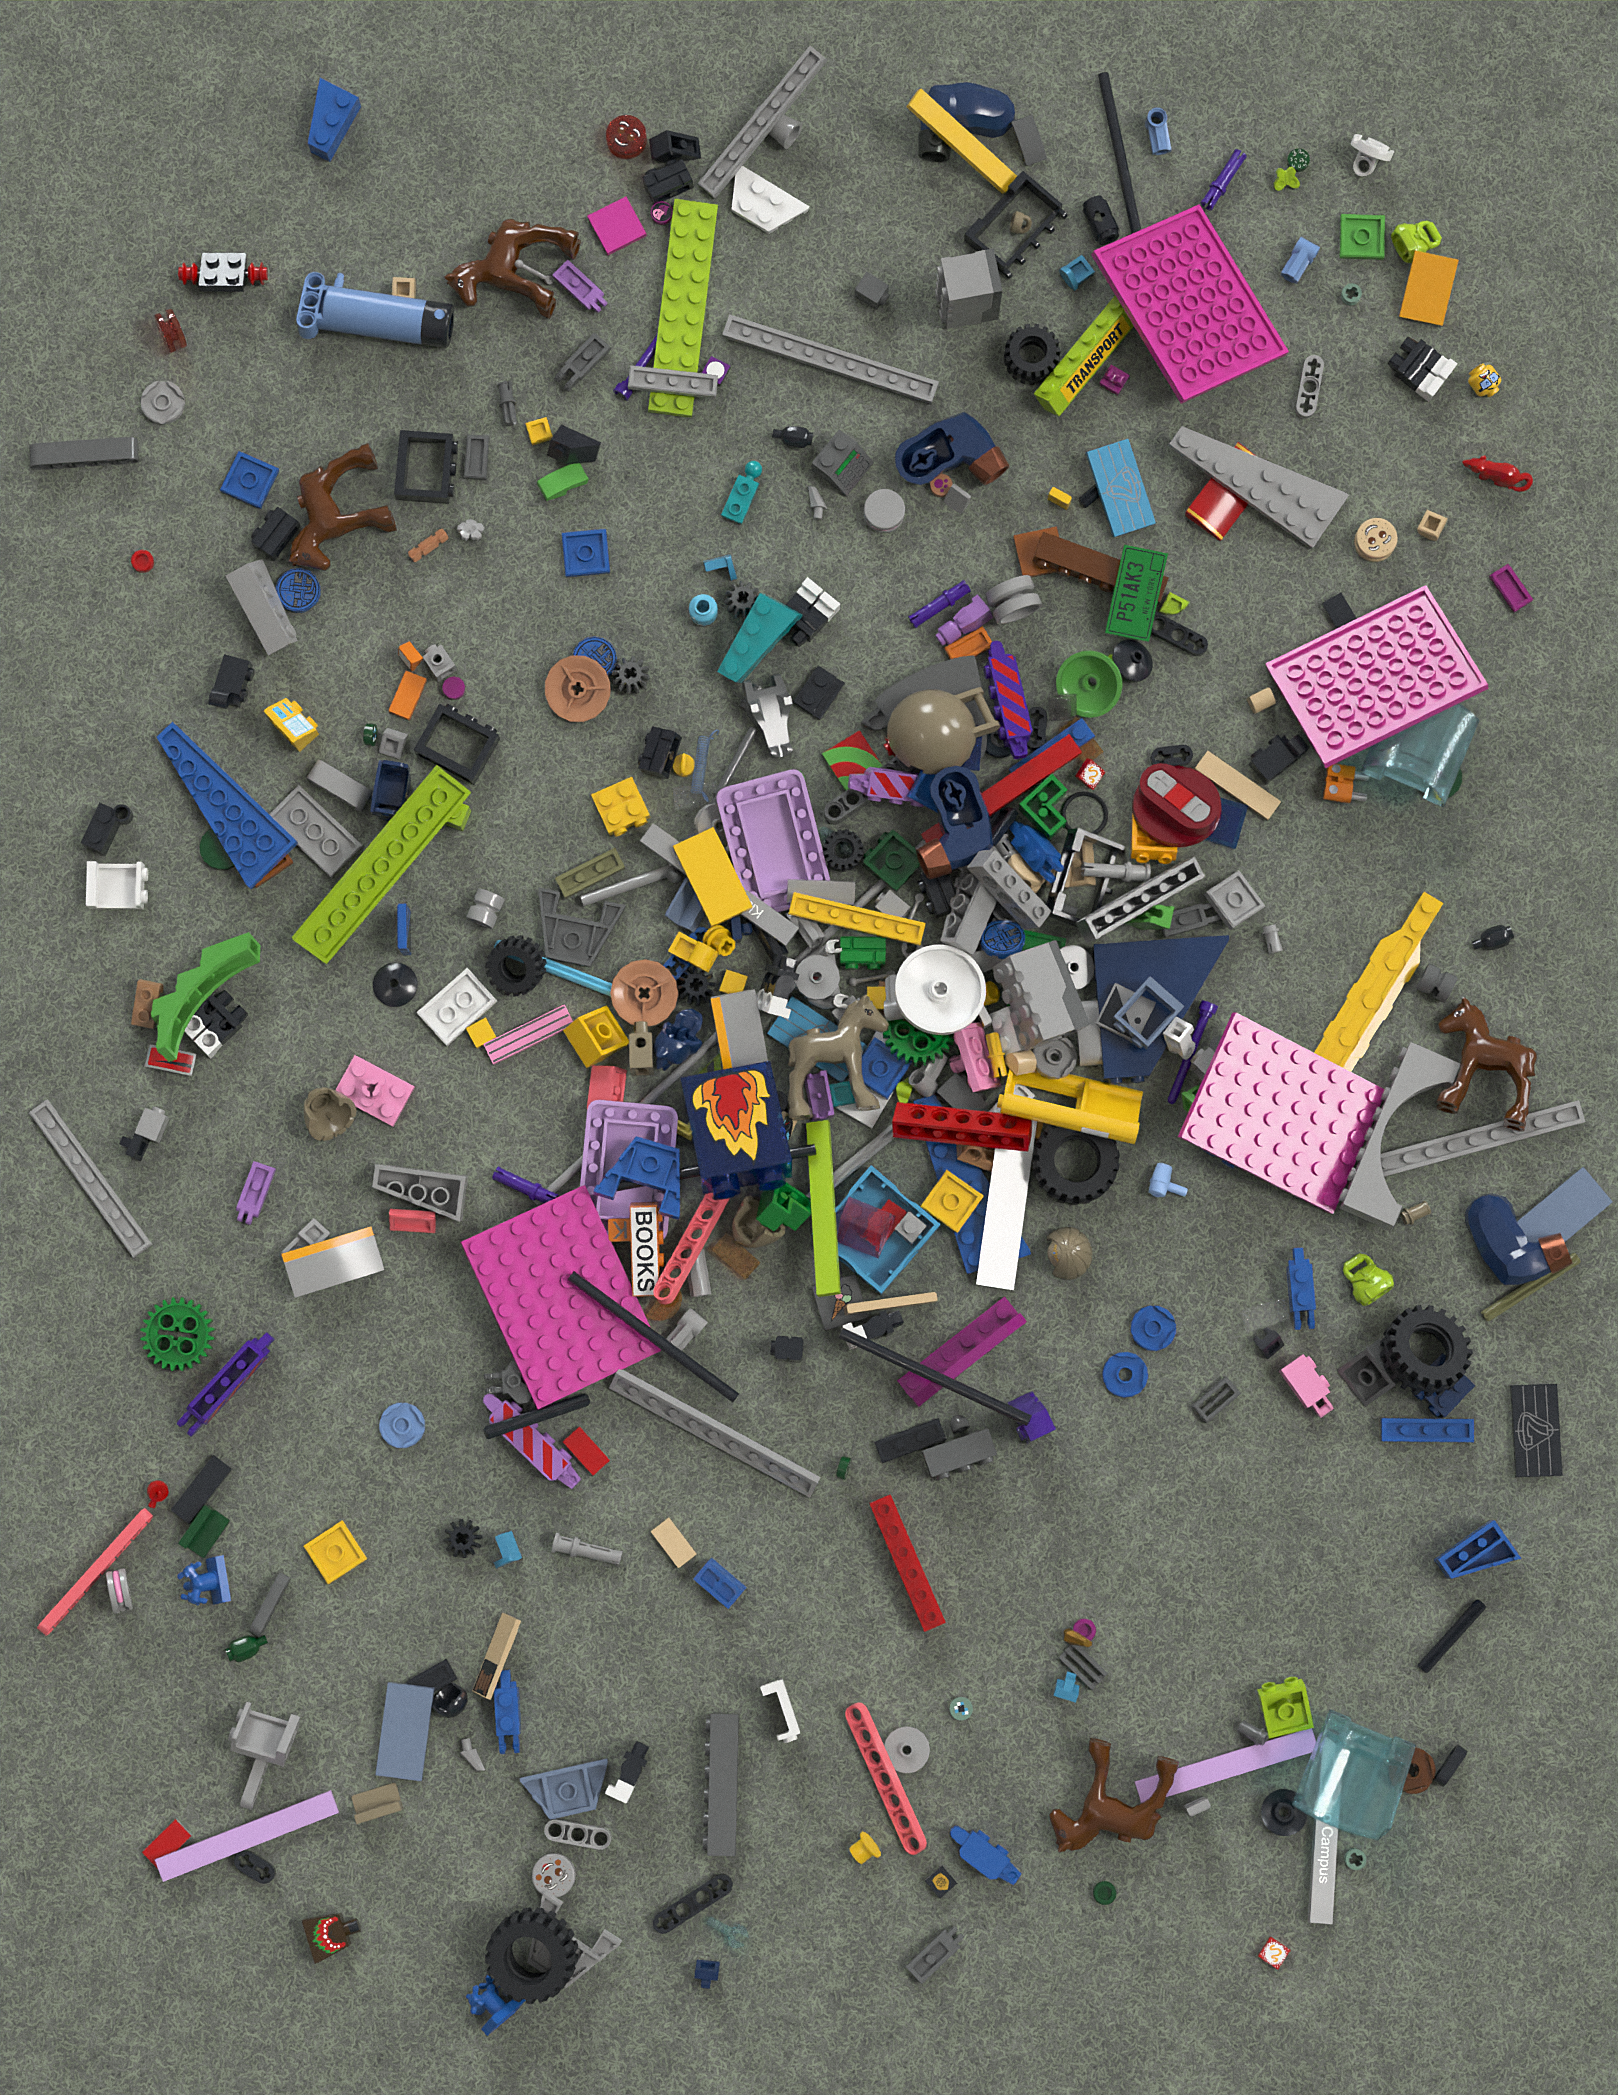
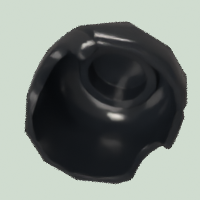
(444, 1703)

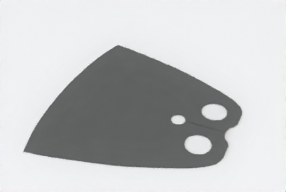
(950, 676)

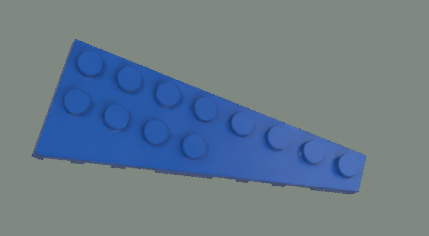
(240, 823)
(971, 1234)

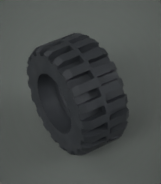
(1065, 1190)
(511, 1975)

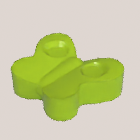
(1286, 177)

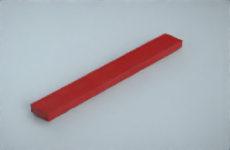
(1022, 779)

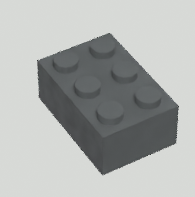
(959, 1454)

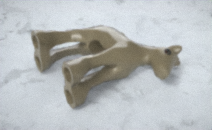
(834, 1048)

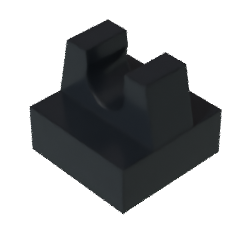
(136, 1146)
(1270, 1344)

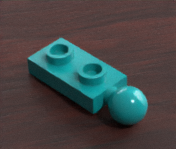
(742, 493)

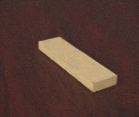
(1238, 785)
(890, 1303)

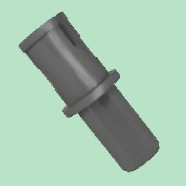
(507, 403)

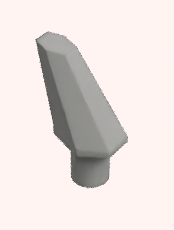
(816, 503)
(471, 1755)

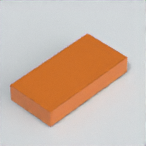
(971, 644)
(407, 695)

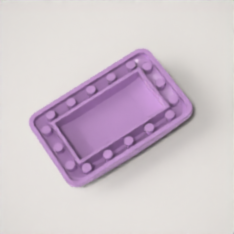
(772, 835)
(607, 1135)

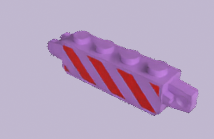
(884, 783)
(533, 1445)

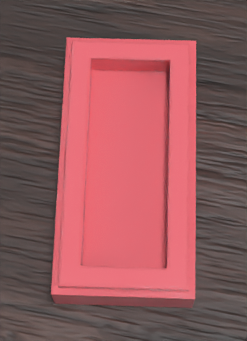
(412, 1220)

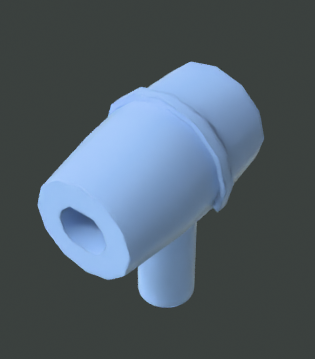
(1161, 1183)

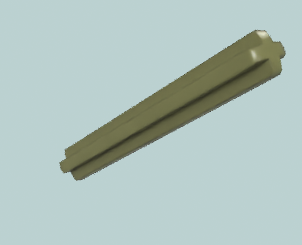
(1524, 1291)

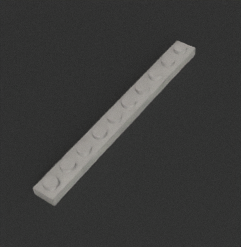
(830, 359)
(1479, 1139)
(714, 1432)

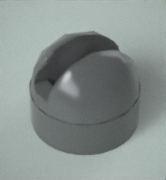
(959, 1424)

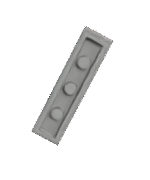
(672, 382)

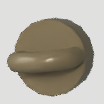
(1016, 223)

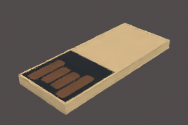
(496, 1656)

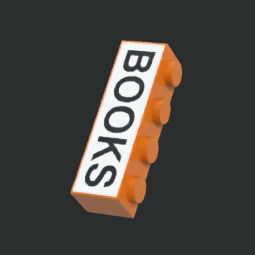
(645, 1247)

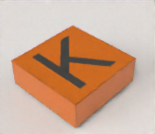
(619, 1229)

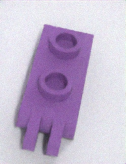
(579, 286)
(254, 1191)

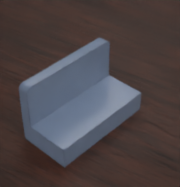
(685, 908)

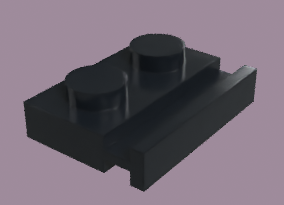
(819, 692)

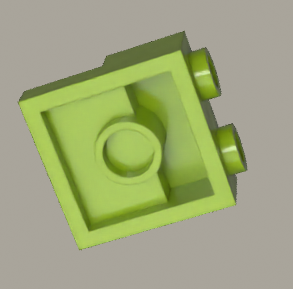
(1285, 1707)

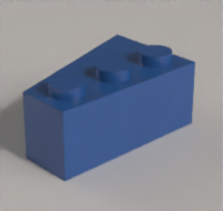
(331, 119)
(1477, 1551)

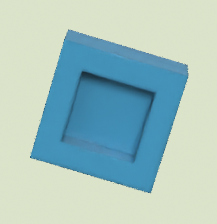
(1067, 1689)

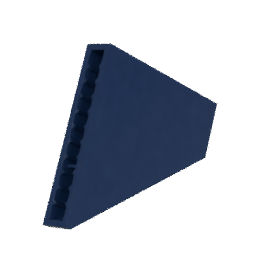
(1174, 964)

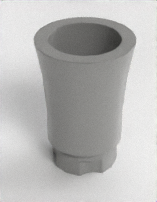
(785, 130)

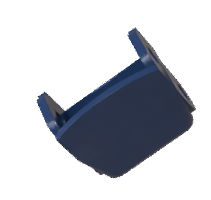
(390, 789)

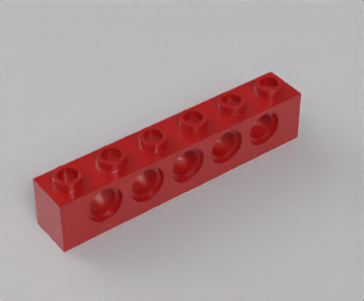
(961, 1126)
(907, 1563)

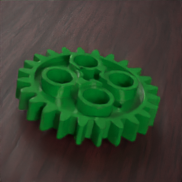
(907, 1046)
(174, 1354)

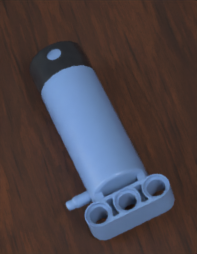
(372, 314)

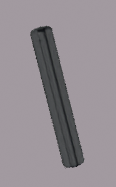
(1451, 1636)

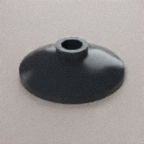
(1130, 667)
(397, 995)
(1278, 1824)

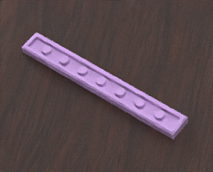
(1232, 1763)
(246, 1835)

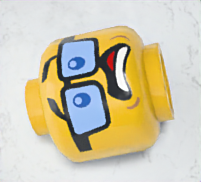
(1484, 380)

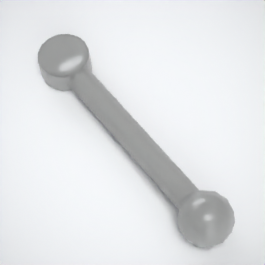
(547, 279)
(919, 898)
(853, 981)

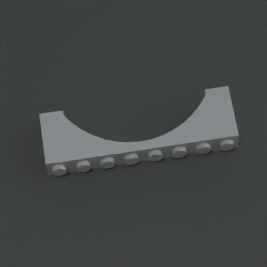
(1368, 1191)

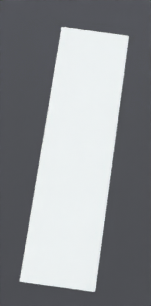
(1005, 1216)

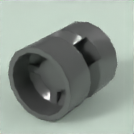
(1436, 982)

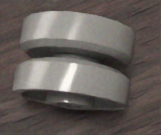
(1013, 599)

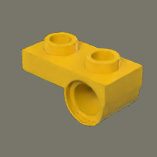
(693, 952)

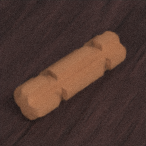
(428, 545)

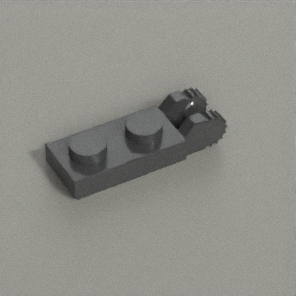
(583, 360)
(1190, 919)

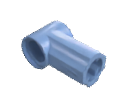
(1158, 133)
(1301, 257)

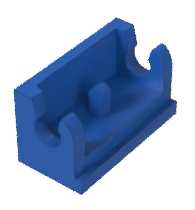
(719, 1583)

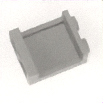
(263, 1735)

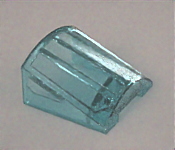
(1425, 753)
(1354, 1777)

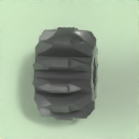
(733, 599)
(630, 667)

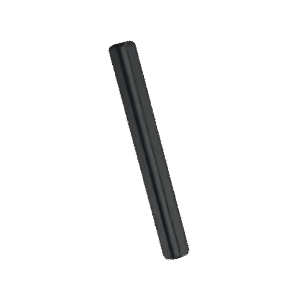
(536, 1416)

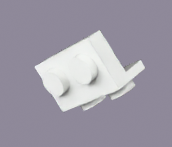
(1007, 1031)

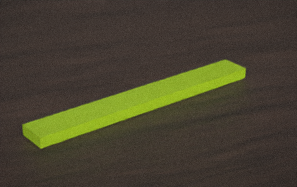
(823, 1210)

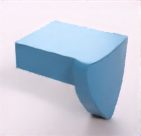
(1076, 272)
(720, 562)
(508, 1549)

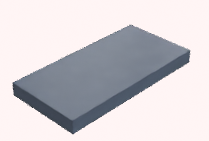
(1566, 1208)
(405, 1731)

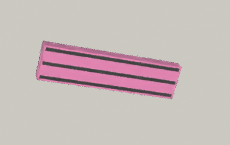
(528, 1034)

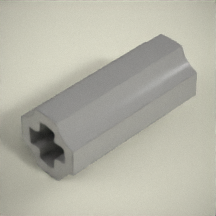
(698, 1276)

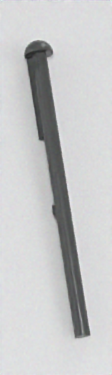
(674, 874)

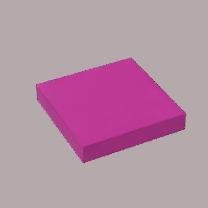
(617, 225)

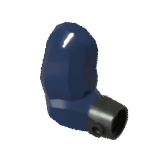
(975, 107)

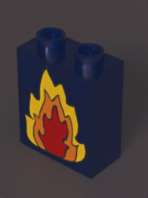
(737, 1129)

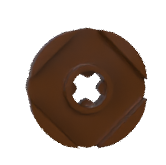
(1424, 1775)

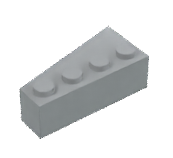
(430, 1189)

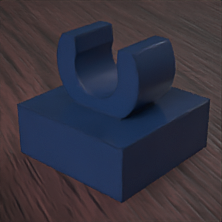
(738, 929)
(706, 1971)

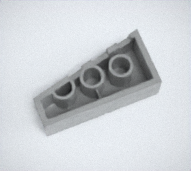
(262, 606)
(969, 913)

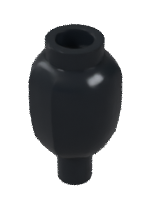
(794, 436)
(1494, 938)

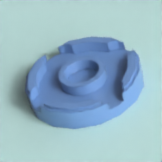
(408, 1428)

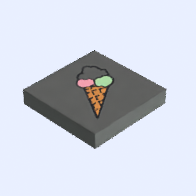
(832, 1307)

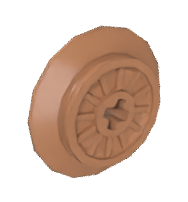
(564, 699)
(644, 975)

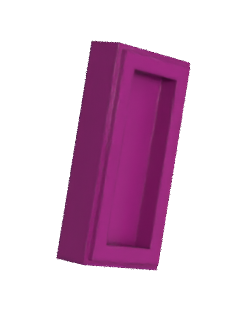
(1511, 588)

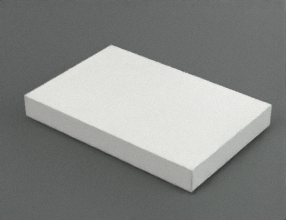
(457, 1006)

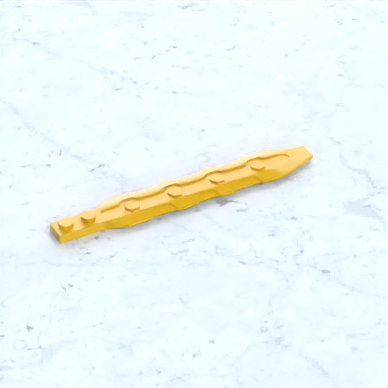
(1377, 988)

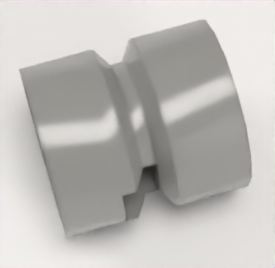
(484, 911)

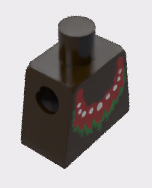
(329, 1934)

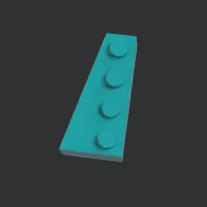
(757, 637)

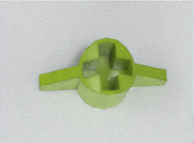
(903, 1090)

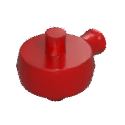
(157, 1492)

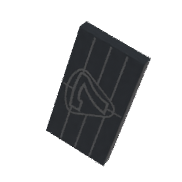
(1536, 1430)

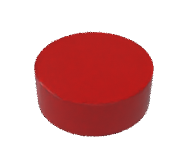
(142, 561)

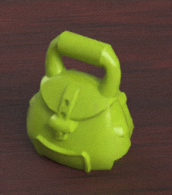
(1412, 237)
(1368, 1282)

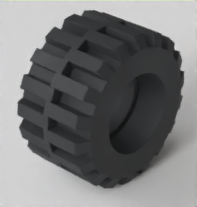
(1031, 336)
(503, 977)

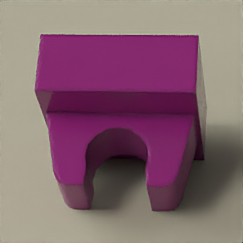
(1114, 380)

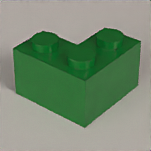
(1039, 807)
(783, 1207)

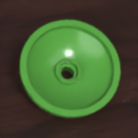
(1075, 679)

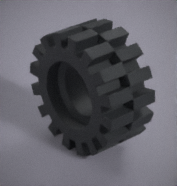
(829, 850)

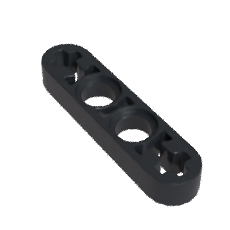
(1170, 626)
(694, 1905)

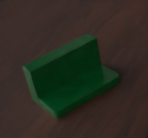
(204, 1531)

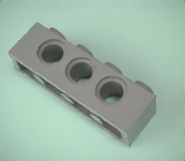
(1009, 889)

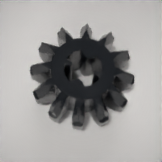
(703, 990)
(461, 1546)

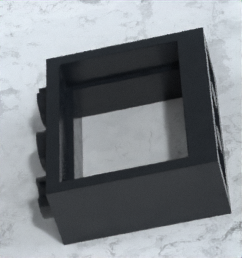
(449, 467)
(449, 765)

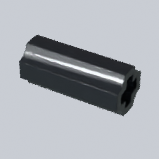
(770, 944)

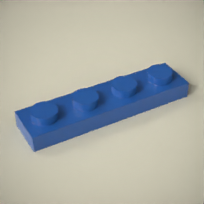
(1079, 732)
(1427, 1430)

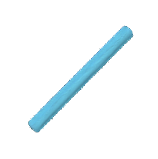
(573, 975)

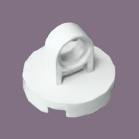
(1371, 151)

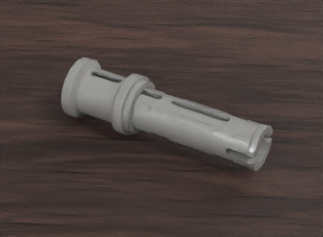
(1126, 871)
(575, 1547)

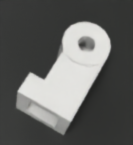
(1179, 1038)

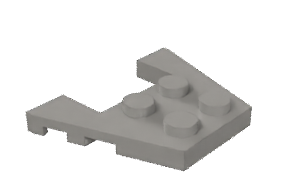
(540, 1957)

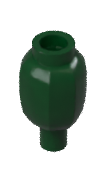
(244, 1648)

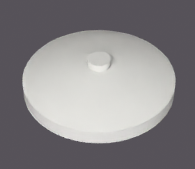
(940, 989)

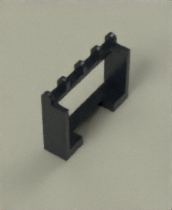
(1021, 181)
(1073, 845)

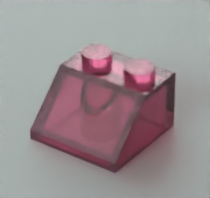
(864, 1227)

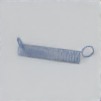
(704, 762)

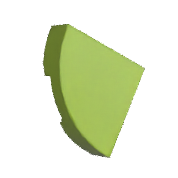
(1173, 604)

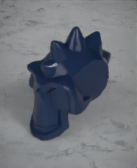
(678, 1040)

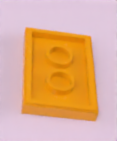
(1428, 287)

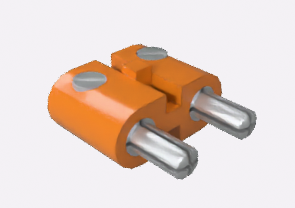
(1340, 783)

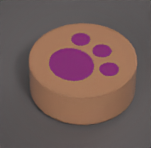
(941, 485)

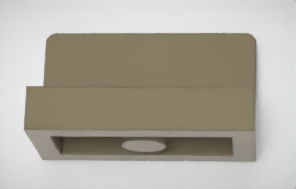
(377, 1803)

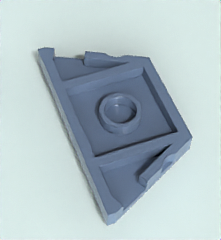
(567, 1789)

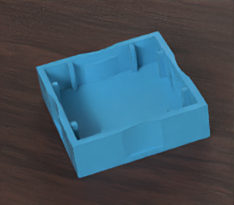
(897, 1253)

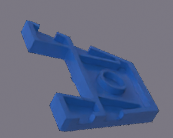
(650, 1166)

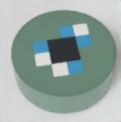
(961, 1708)

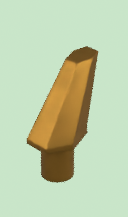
(1075, 1638)

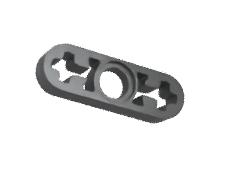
(267, 1608)

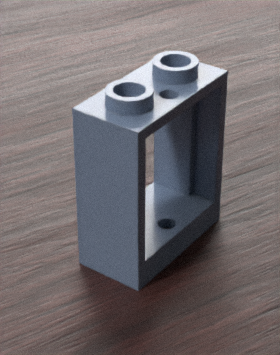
(1163, 997)

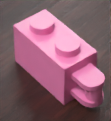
(1307, 1384)

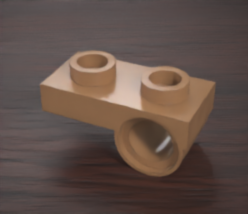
(145, 994)
(977, 1156)

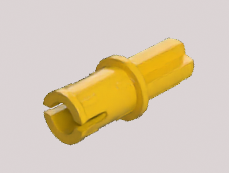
(996, 1055)

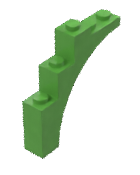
(196, 985)

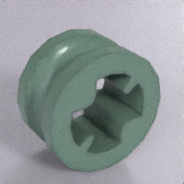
(1348, 288)
(1352, 1865)

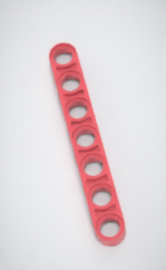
(688, 1242)
(94, 1571)
(885, 1790)

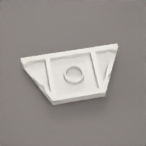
(763, 202)

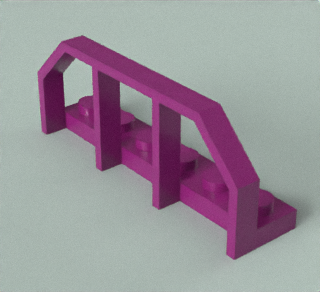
(964, 1349)

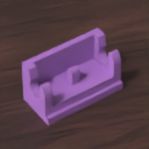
(819, 1096)

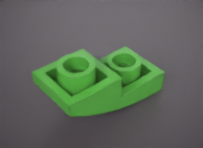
(560, 481)

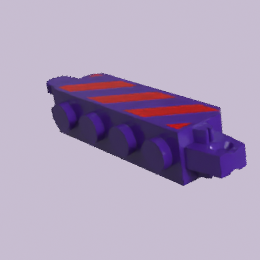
(1009, 700)
(227, 1382)

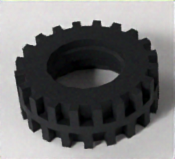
(1408, 1367)

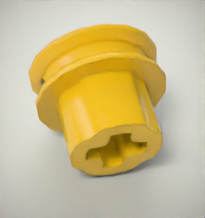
(720, 940)

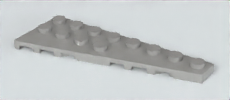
(1283, 496)

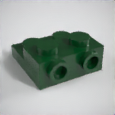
(892, 860)

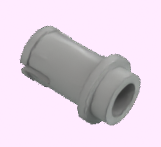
(1272, 939)

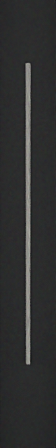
(712, 1040)

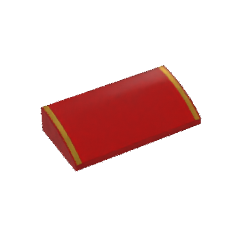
(1216, 507)

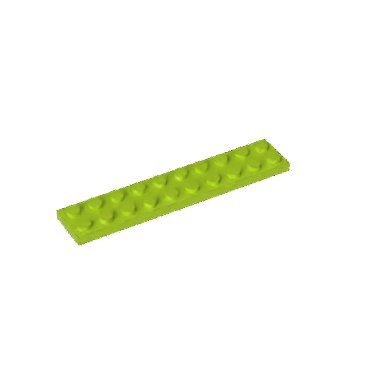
(684, 299)
(381, 864)

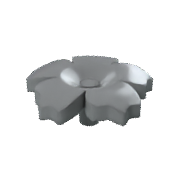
(470, 529)

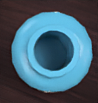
(703, 610)

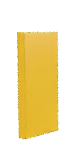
(712, 877)

